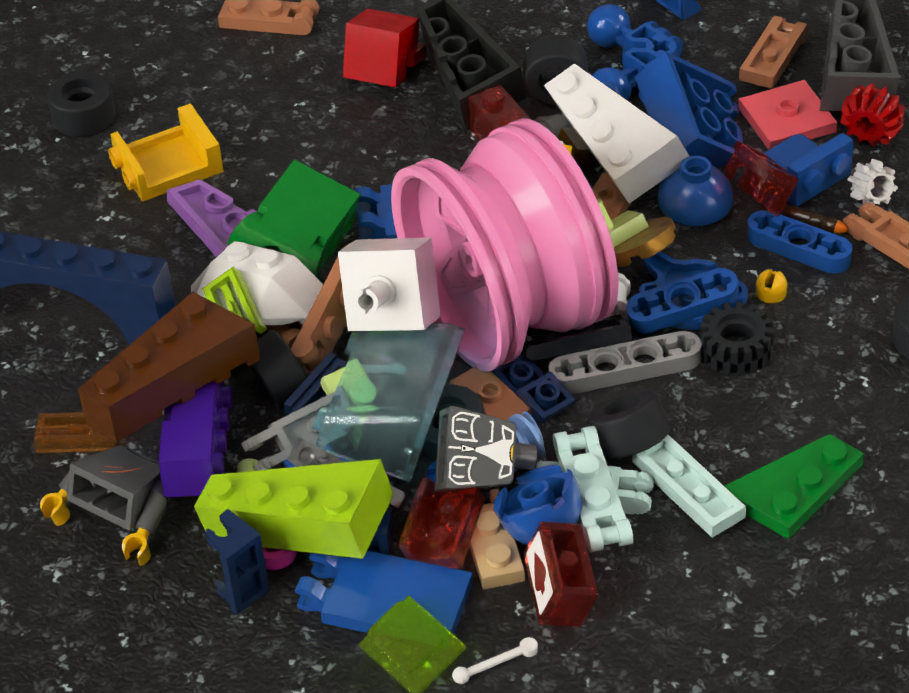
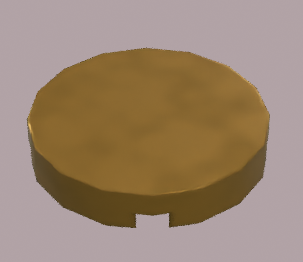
(647, 242)

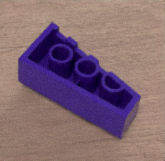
(195, 440)

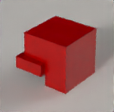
(381, 47)

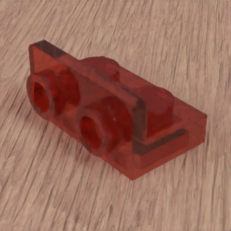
(440, 525)

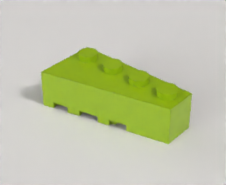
(303, 507)

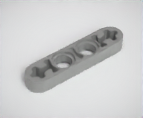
(623, 357)

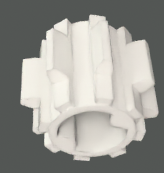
(872, 182)

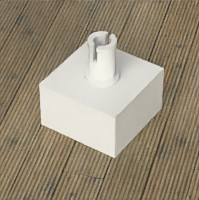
(389, 284)

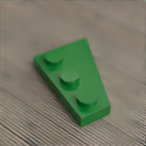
(797, 484)

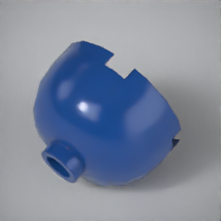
(541, 496)

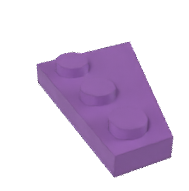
(207, 212)

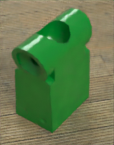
(301, 217)

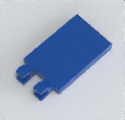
(372, 585)

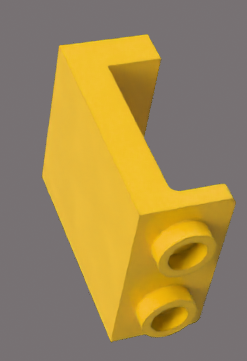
(168, 157)

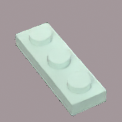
(691, 486)

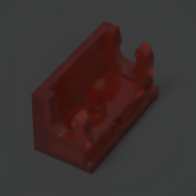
(763, 177)

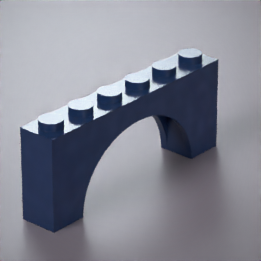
(123, 285)

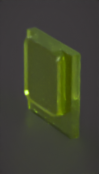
(411, 645)

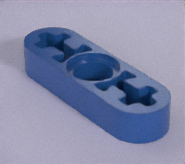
(775, 233)
(675, 314)

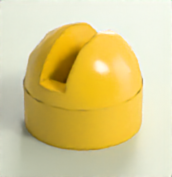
(776, 292)

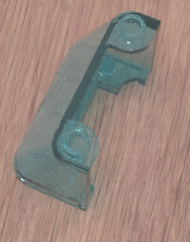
(388, 396)

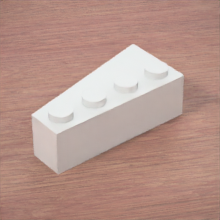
(619, 135)

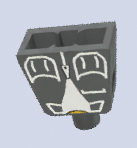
(478, 451)

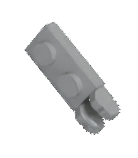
(286, 433)

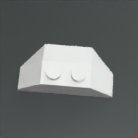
(276, 281)

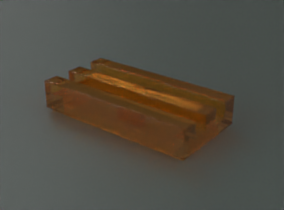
(75, 439)

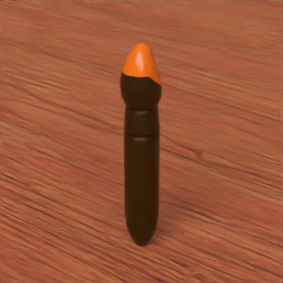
(814, 219)

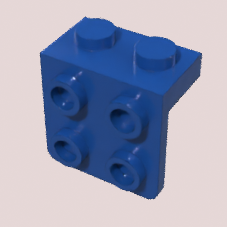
(813, 164)

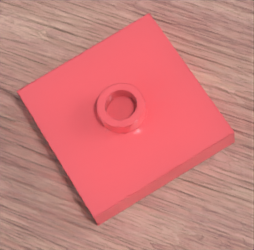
(786, 112)

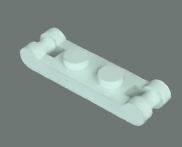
(602, 511)

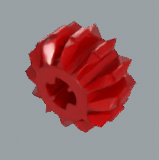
(872, 114)

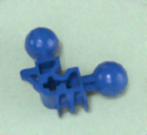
(610, 28)

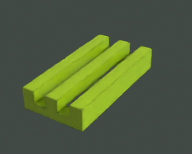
(243, 293)

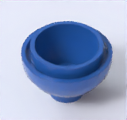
(695, 193)

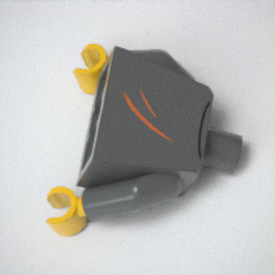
(118, 488)

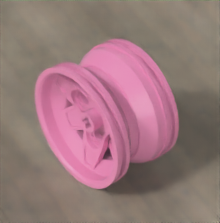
(510, 241)

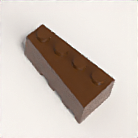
(166, 366)

